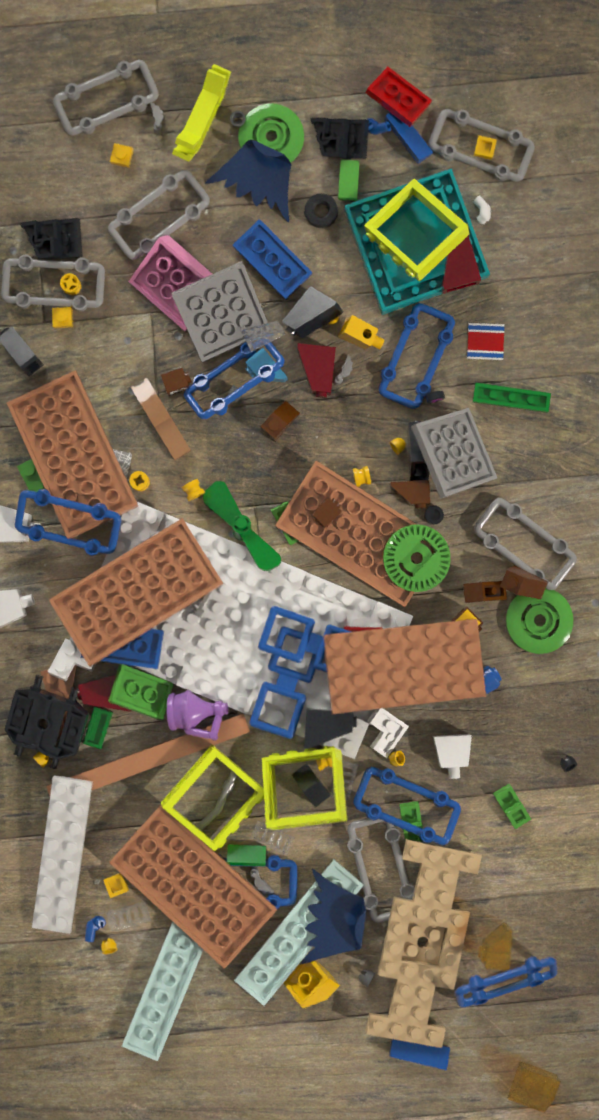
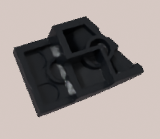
(342, 137)
(55, 238)

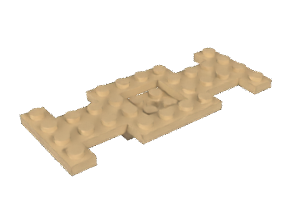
(416, 965)

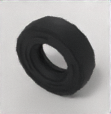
(315, 200)

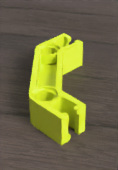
(203, 113)

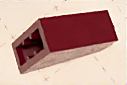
(460, 268)
(318, 367)
(98, 693)

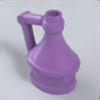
(188, 710)

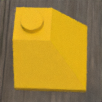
(310, 984)

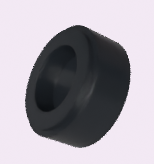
(435, 396)
(434, 515)

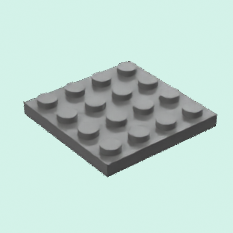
(219, 310)
(454, 452)

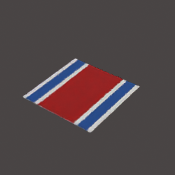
(485, 341)

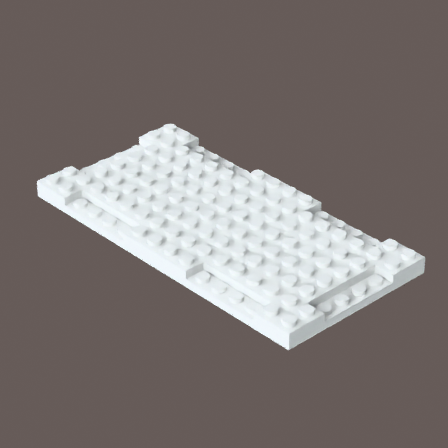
(221, 651)

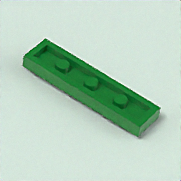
(511, 397)

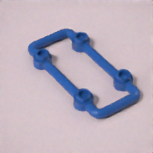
(444, 338)
(219, 405)
(37, 532)
(439, 799)
(274, 863)
(477, 985)

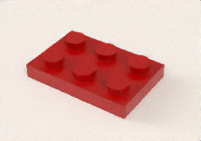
(398, 96)

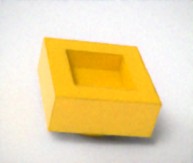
(485, 147)
(121, 155)
(62, 317)
(116, 885)

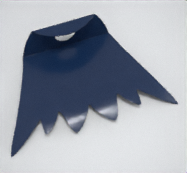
(259, 171)
(339, 922)

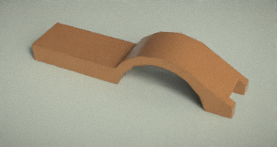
(161, 419)

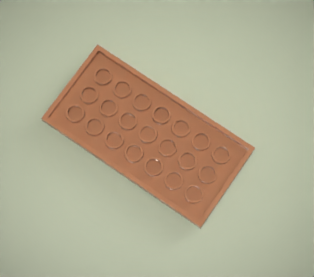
(71, 451)
(355, 536)
(136, 592)
(404, 666)
(193, 886)

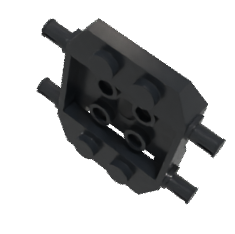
(34, 704)

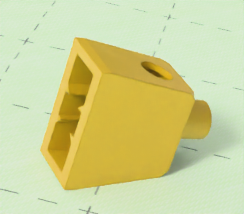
(353, 331)

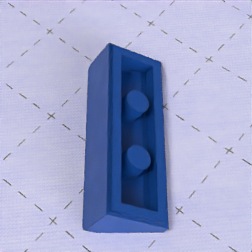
(409, 138)
(420, 1053)

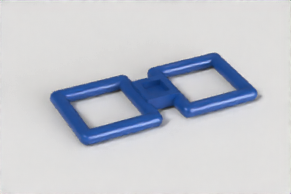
(309, 643)
(285, 686)

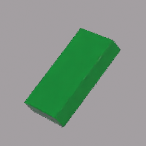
(98, 727)
(246, 855)

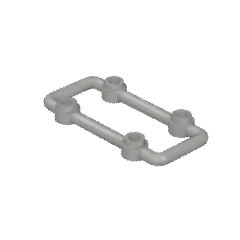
(74, 91)
(462, 119)
(169, 183)
(79, 302)
(514, 511)
(355, 846)

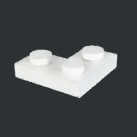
(66, 659)
(391, 731)

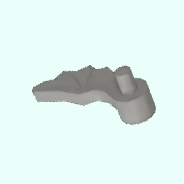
(158, 116)
(345, 371)
(199, 612)
(260, 883)

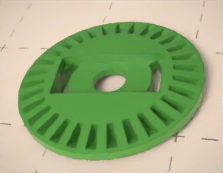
(289, 132)
(428, 572)
(533, 637)

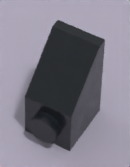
(311, 785)

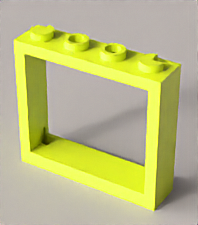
(438, 208)
(188, 780)
(270, 796)

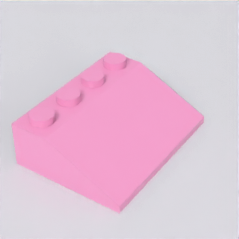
(165, 271)

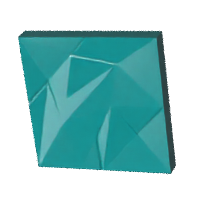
(414, 232)

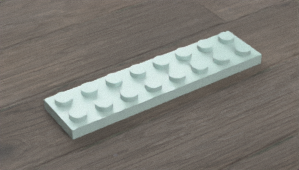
(289, 941)
(163, 994)

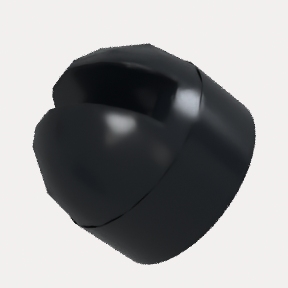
(568, 764)

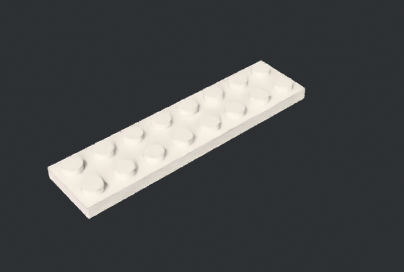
(62, 854)

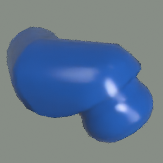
(378, 128)
(92, 926)

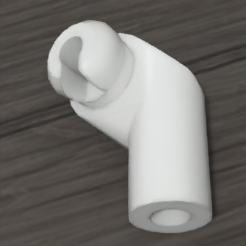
(485, 210)

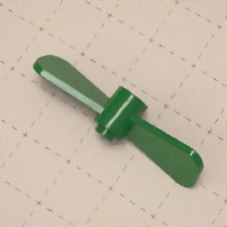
(221, 502)

